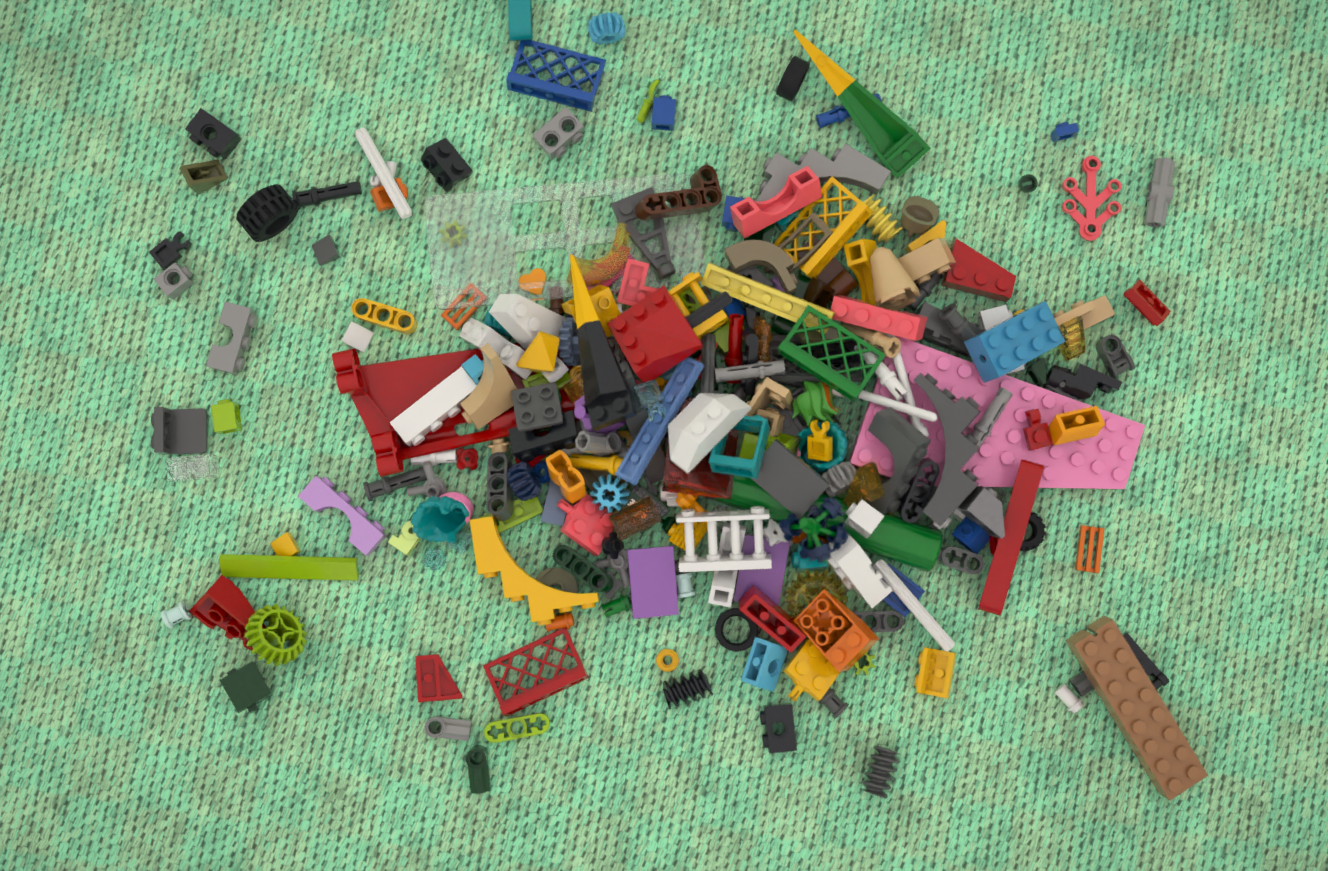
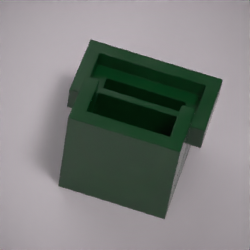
(246, 687)

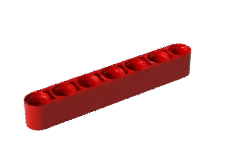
(1008, 548)

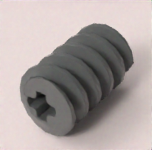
(880, 771)

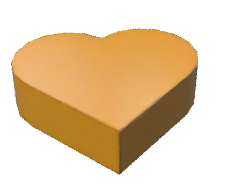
(535, 275)

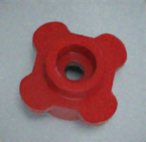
(472, 459)

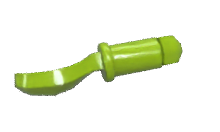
(647, 102)

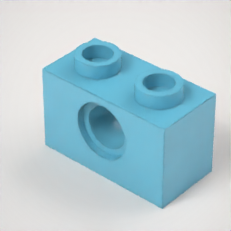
(764, 664)

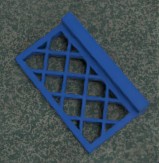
(555, 91)

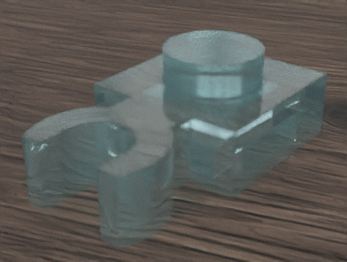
(650, 397)

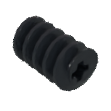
(686, 688)

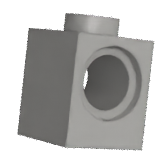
(165, 280)

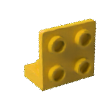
(603, 303)

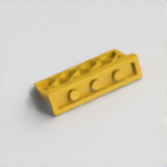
(841, 234)

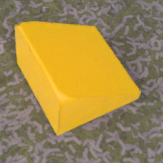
(285, 545)

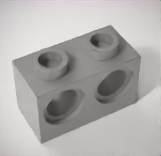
(554, 130)

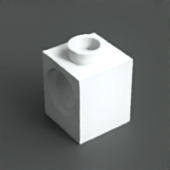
(863, 518)

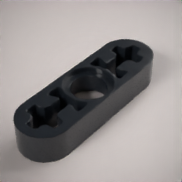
(906, 503)

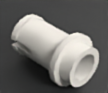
(1069, 698)

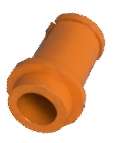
(561, 621)

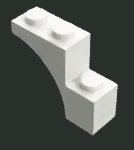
(481, 334)

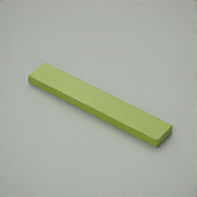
(289, 567)

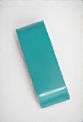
(520, 20)

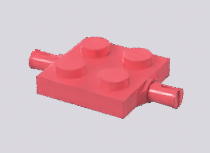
(586, 523)

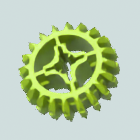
(269, 642)

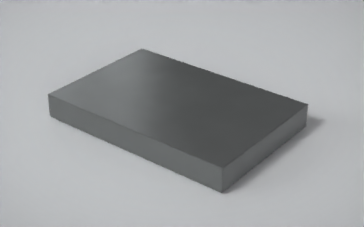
(789, 479)

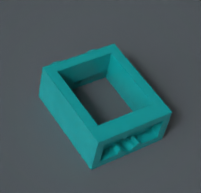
(740, 466)

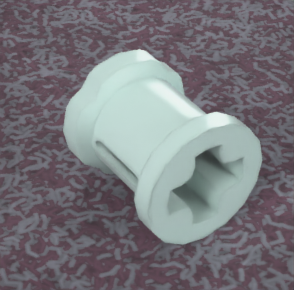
(684, 585)
(176, 615)

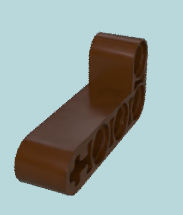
(677, 199)

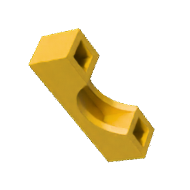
(858, 260)

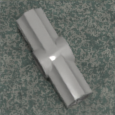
(1160, 192)

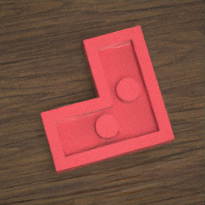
(633, 281)

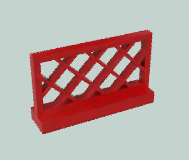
(544, 689)

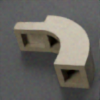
(764, 254)

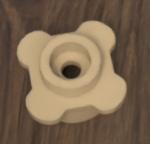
(499, 445)

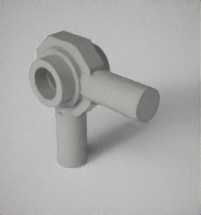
(433, 485)
(619, 564)

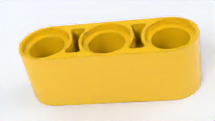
(376, 309)

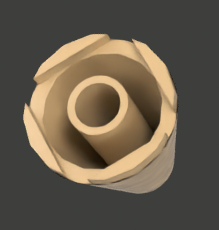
(890, 281)

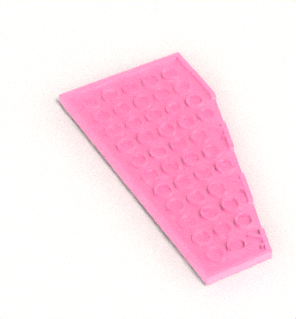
(1082, 464)

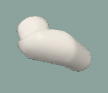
(375, 181)

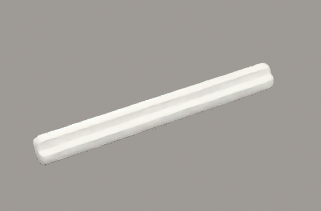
(383, 173)
(914, 605)

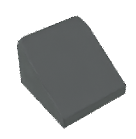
(326, 250)

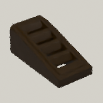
(818, 292)

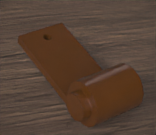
(834, 275)

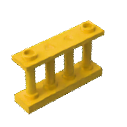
(691, 282)

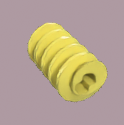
(881, 221)

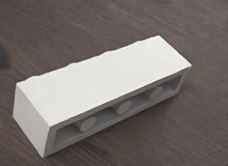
(434, 408)

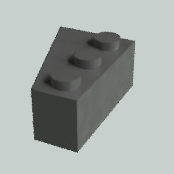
(939, 332)

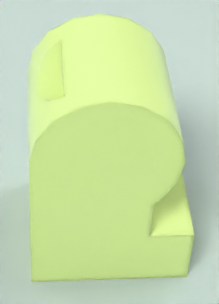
(407, 540)

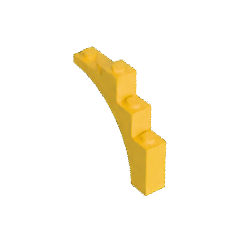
(493, 557)

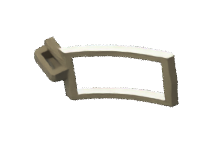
(821, 224)

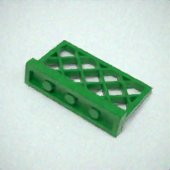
(817, 367)

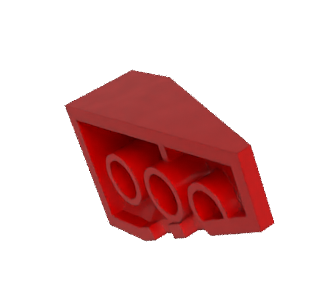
(225, 607)

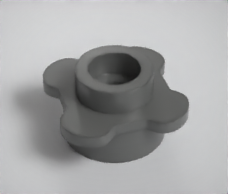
(617, 585)

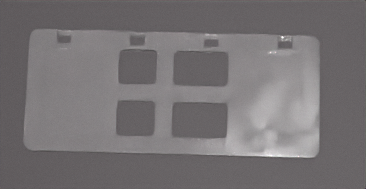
(476, 246)

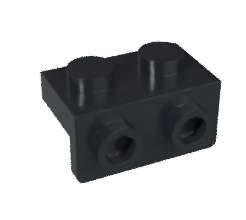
(445, 164)

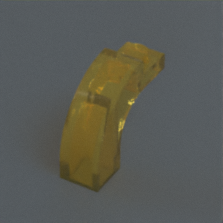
(607, 267)

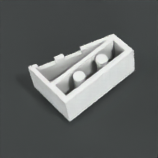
(525, 318)
(857, 573)

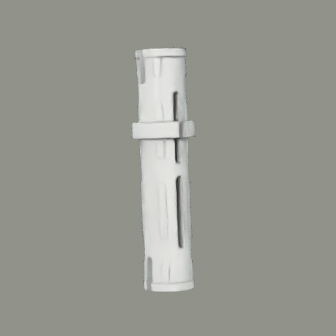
(885, 375)

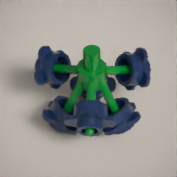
(812, 526)

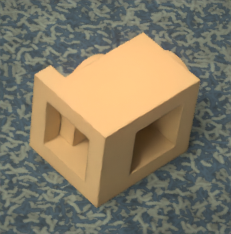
(774, 419)

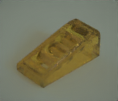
(1074, 336)

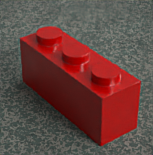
(771, 618)

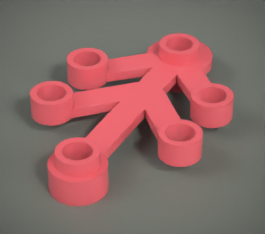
(1090, 201)

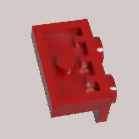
(1147, 303)

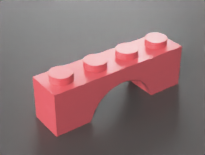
(799, 191)
(878, 318)

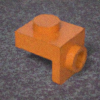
(382, 199)

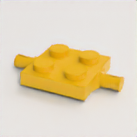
(810, 672)

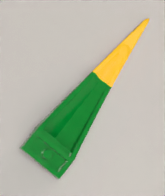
(886, 132)

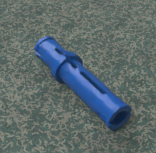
(837, 114)

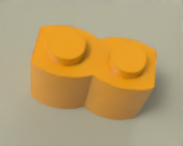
(566, 476)

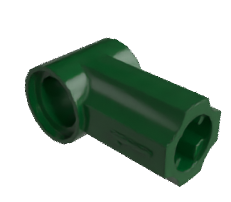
(478, 771)

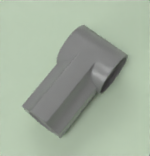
(598, 443)
(451, 728)

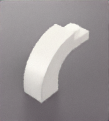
(724, 581)

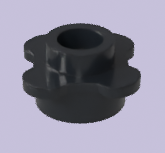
(612, 545)

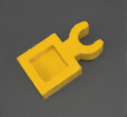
(818, 443)

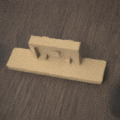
(1091, 312)

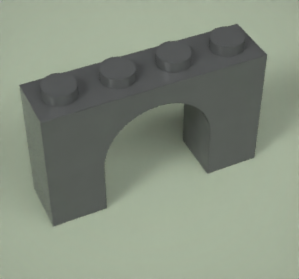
(907, 448)

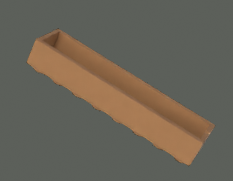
(1136, 708)

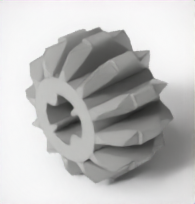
(840, 478)

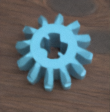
(606, 28)
(609, 500)

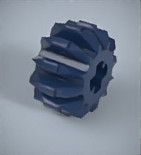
(524, 481)

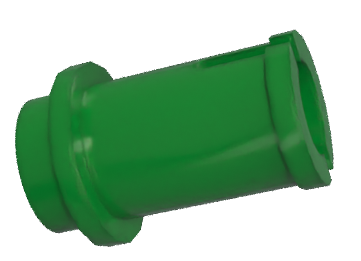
(618, 605)

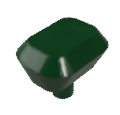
(667, 524)

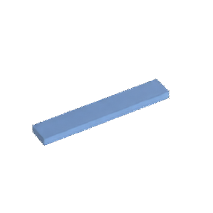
(653, 432)

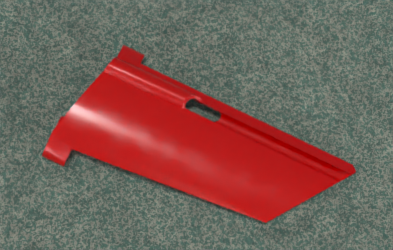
(391, 387)

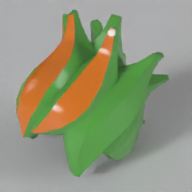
(815, 403)

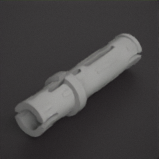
(755, 370)
(991, 415)

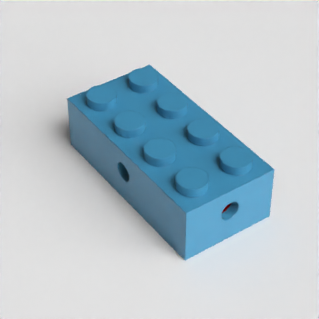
(1014, 342)

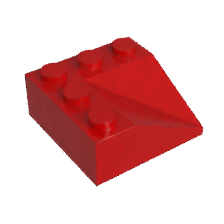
(654, 335)

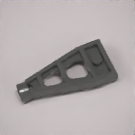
(625, 213)

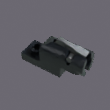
(1080, 382)

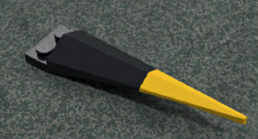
(604, 384)

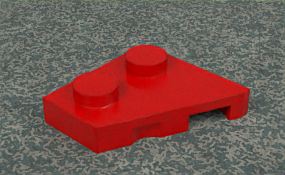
(434, 680)

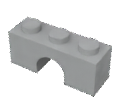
(230, 357)

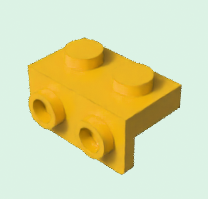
(935, 672)

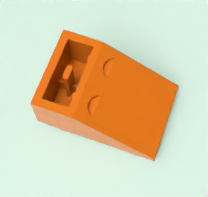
(835, 631)

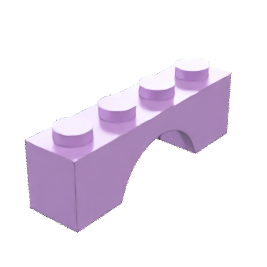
(364, 534)

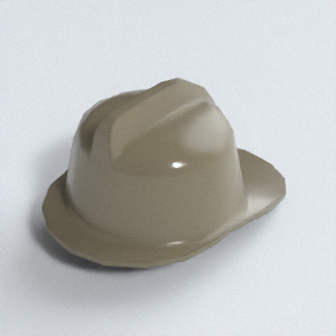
(918, 215)

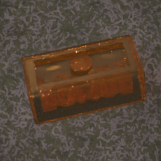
(634, 518)

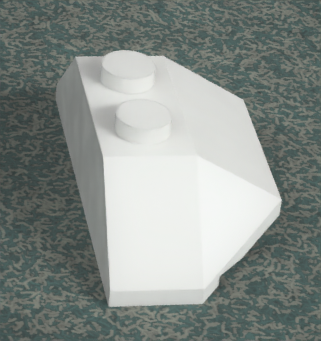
(702, 426)

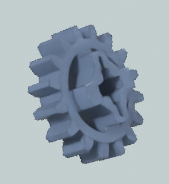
(569, 343)

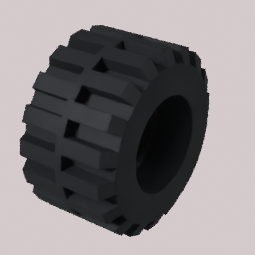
(267, 213)

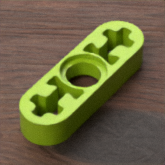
(499, 725)

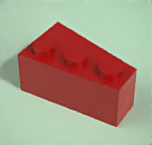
(977, 274)

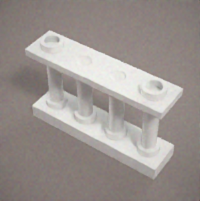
(713, 560)

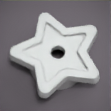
(770, 536)

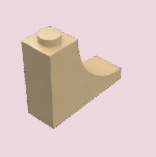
(491, 394)

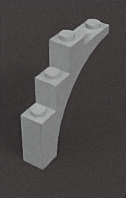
(848, 167)

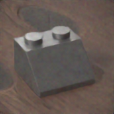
(985, 511)

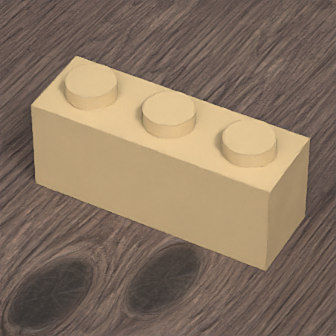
(928, 260)

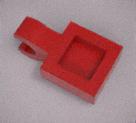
(1037, 433)

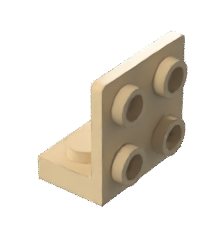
(767, 392)

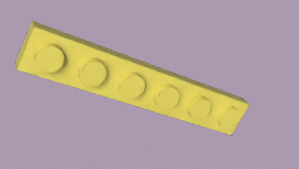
(761, 295)

